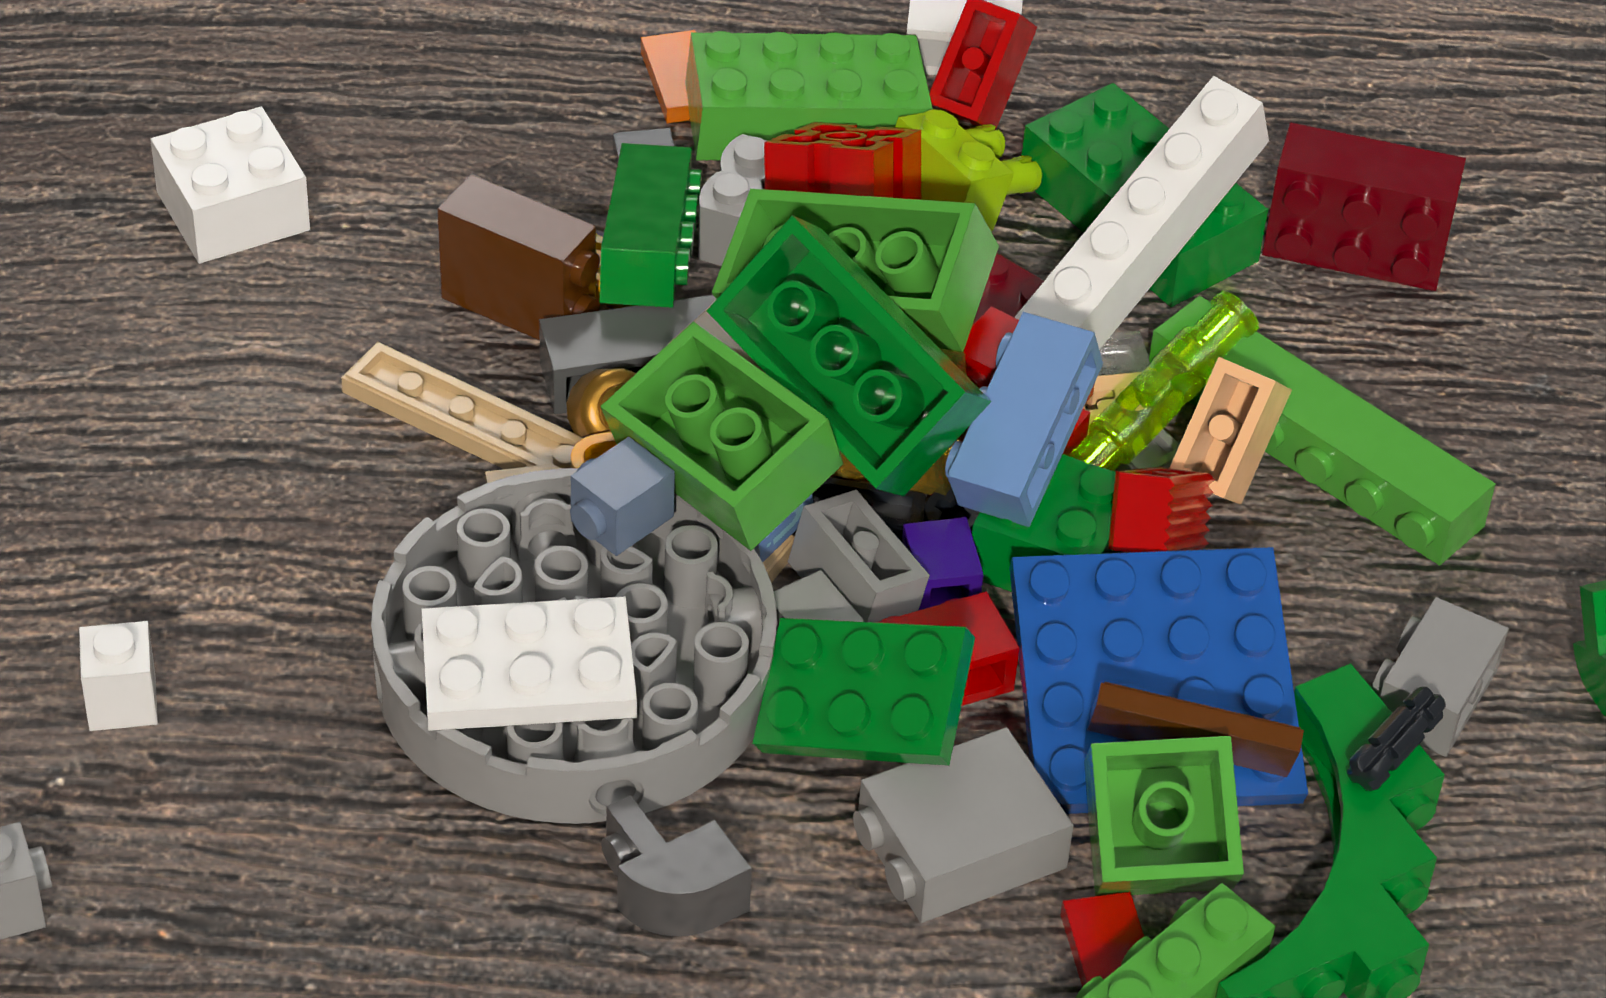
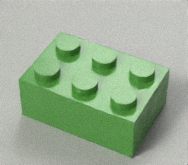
(729, 432)

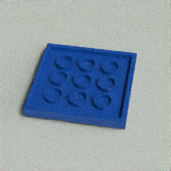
(1157, 623)

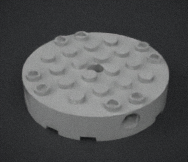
(697, 637)

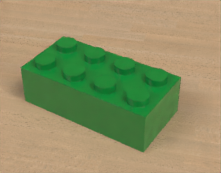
(1092, 152)
(849, 355)

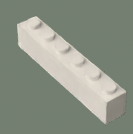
(1154, 212)

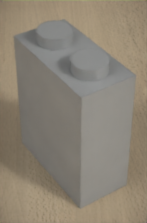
(964, 826)

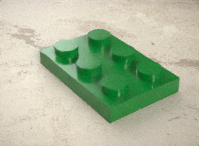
(864, 691)

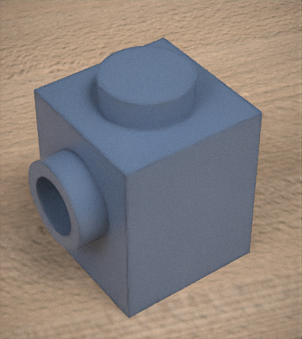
(621, 496)

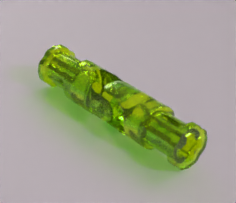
(1165, 385)

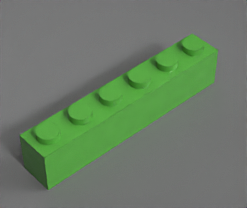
(1358, 450)

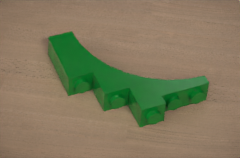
(1380, 868)

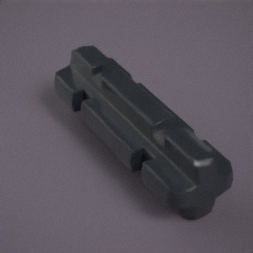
(1396, 738)

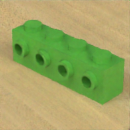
(1193, 954)

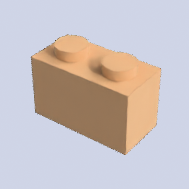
(1231, 428)

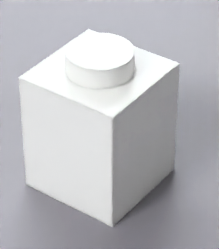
(118, 675)

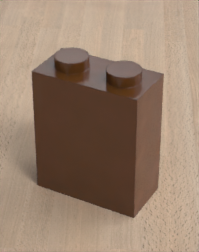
(514, 257)

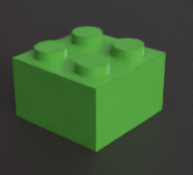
(1163, 816)

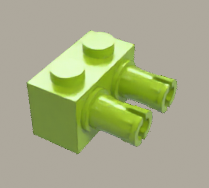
(966, 164)

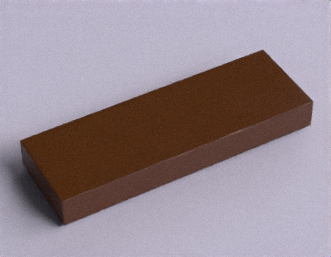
(1152, 716)

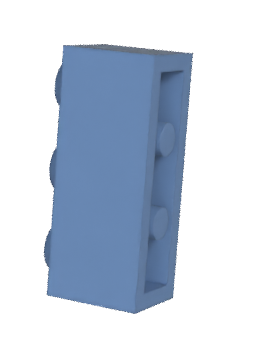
(1021, 435)

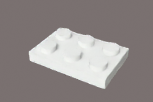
(528, 663)

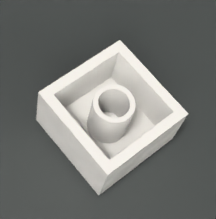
(230, 184)

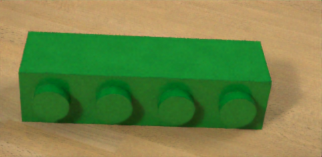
(649, 226)

